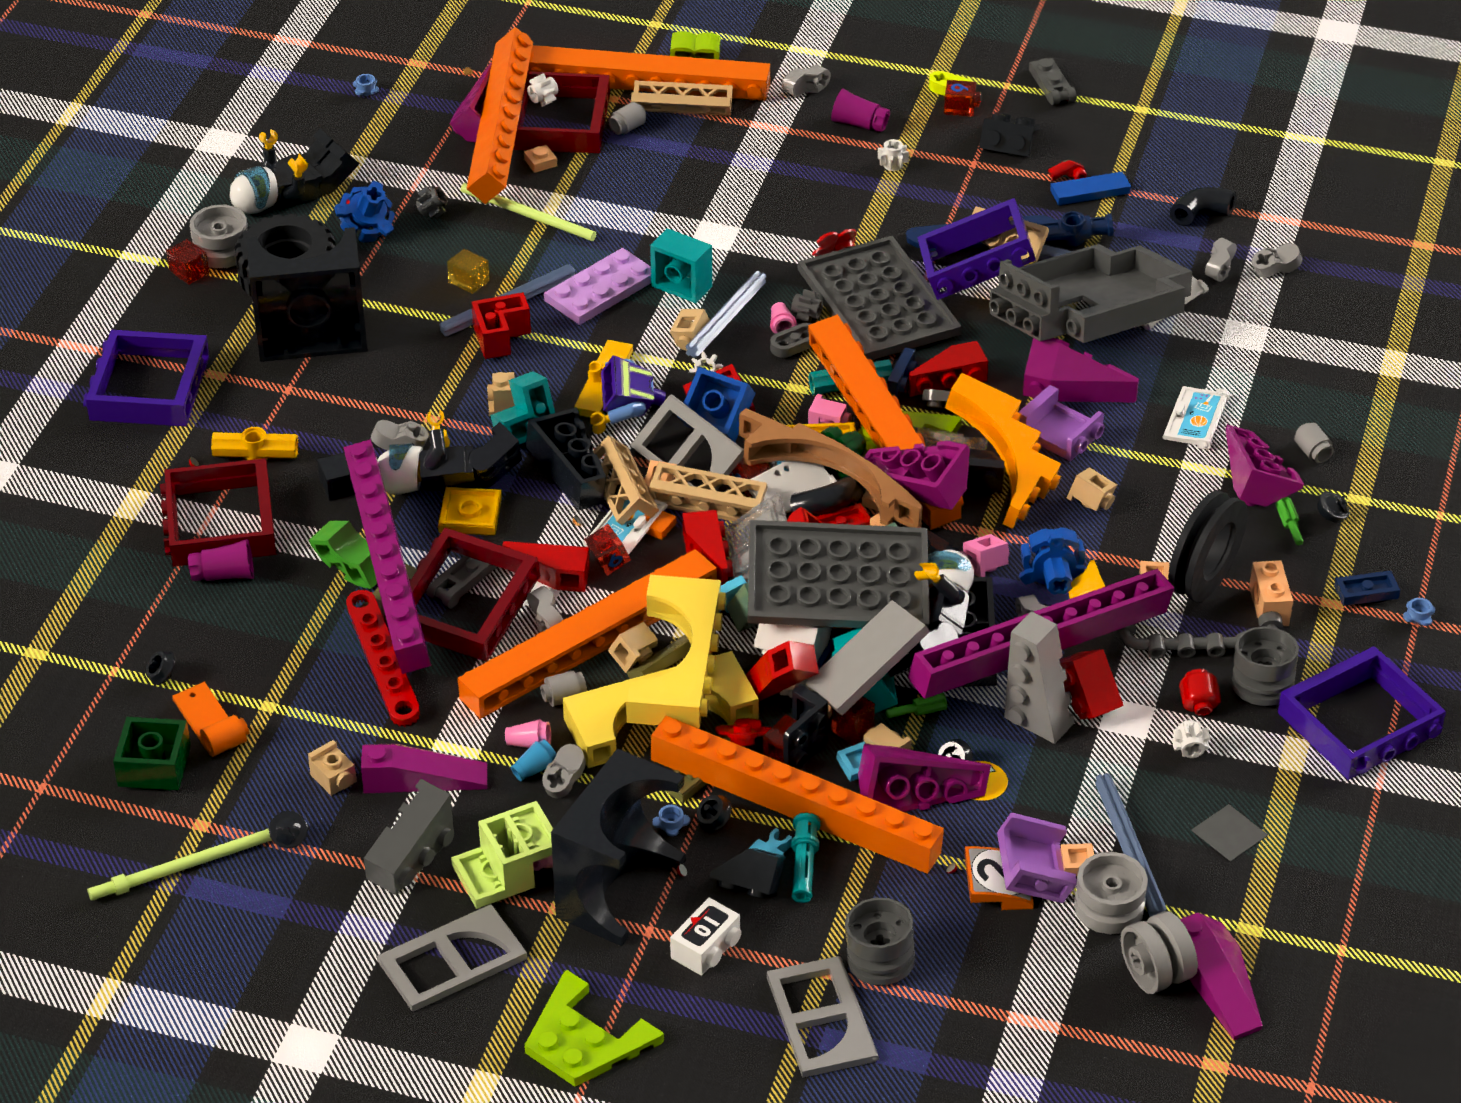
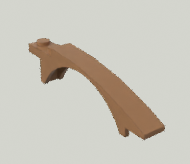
(774, 441)

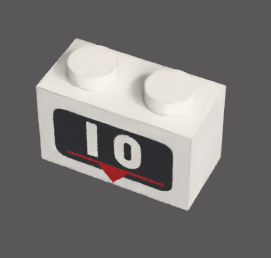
(705, 936)

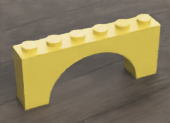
(681, 692)
(600, 713)

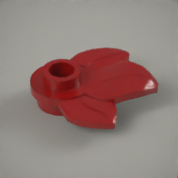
(833, 241)
(743, 731)

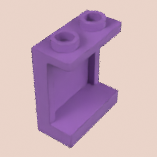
(1061, 427)
(1034, 858)

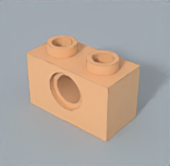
(1271, 589)

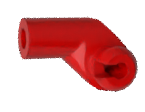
(1068, 168)

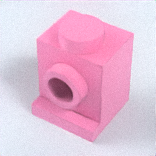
(828, 412)
(986, 553)

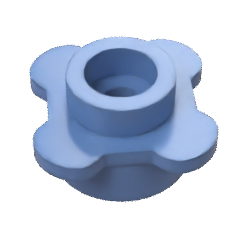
(365, 85)
(1419, 611)
(671, 819)

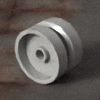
(217, 231)
(1110, 892)
(1159, 952)

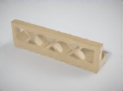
(683, 102)
(629, 476)
(686, 498)

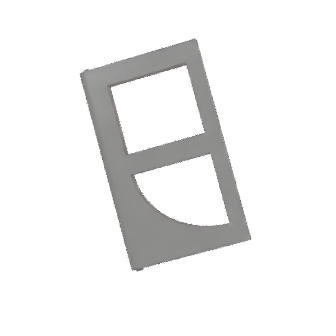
(724, 451)
(480, 924)
(856, 1045)

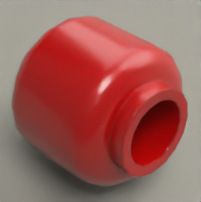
(1200, 692)

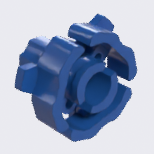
(366, 209)
(1053, 561)

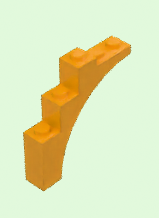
(1016, 443)

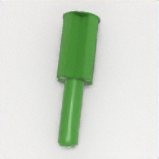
(1289, 518)
(920, 706)

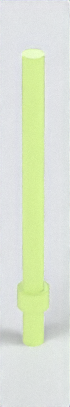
(537, 215)
(121, 883)

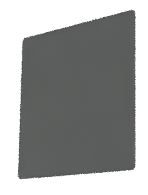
(1229, 832)

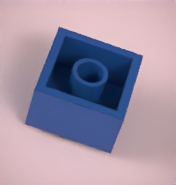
(719, 400)

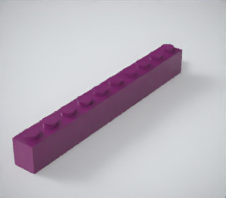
(387, 557)
(1077, 621)

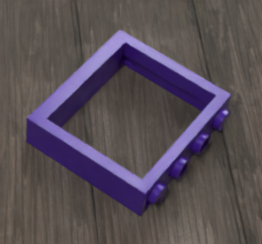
(967, 233)
(147, 410)
(1344, 675)

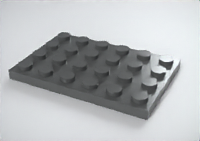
(880, 297)
(834, 573)

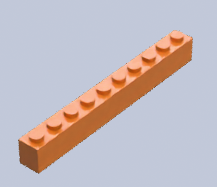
(748, 79)
(500, 116)
(870, 398)
(569, 641)
(796, 792)

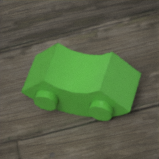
(347, 550)

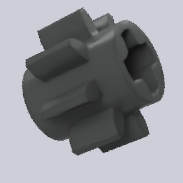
(431, 201)
(807, 306)

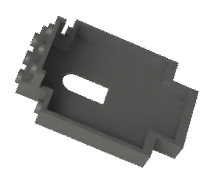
(1121, 286)

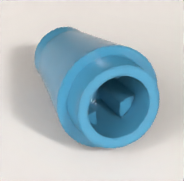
(533, 760)

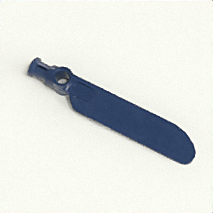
(1070, 229)

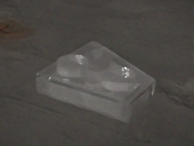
(932, 436)

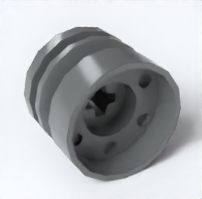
(1264, 665)
(880, 941)

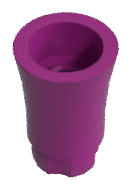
(859, 112)
(224, 562)

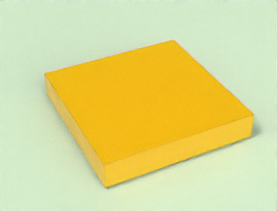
(470, 510)

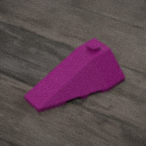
(467, 116)
(1075, 375)
(1256, 472)
(929, 474)
(400, 767)
(917, 778)
(1223, 976)

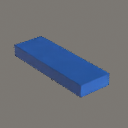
(1090, 188)

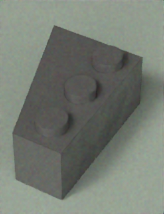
(413, 840)

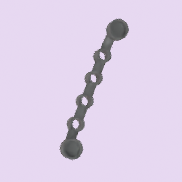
(1186, 643)

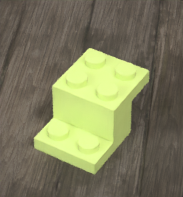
(505, 854)

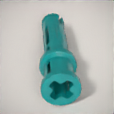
(805, 846)

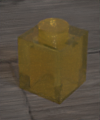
(468, 271)

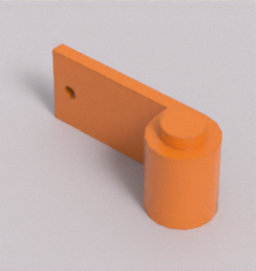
(209, 720)

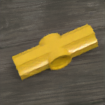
(254, 444)

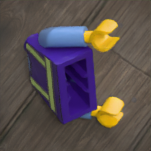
(625, 391)

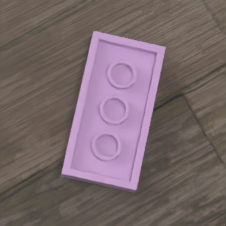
(599, 286)

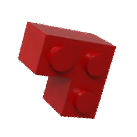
(498, 320)
(1090, 684)

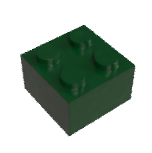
(152, 753)

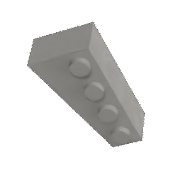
(1036, 679)

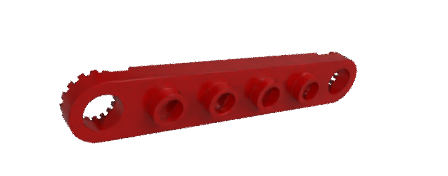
(380, 654)

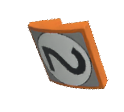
(987, 880)

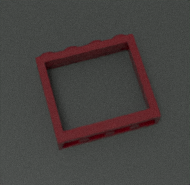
(568, 140)
(214, 478)
(486, 640)

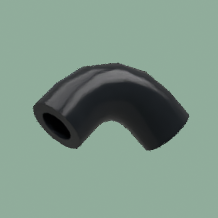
(1202, 201)
(829, 497)

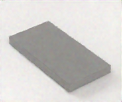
(867, 657)

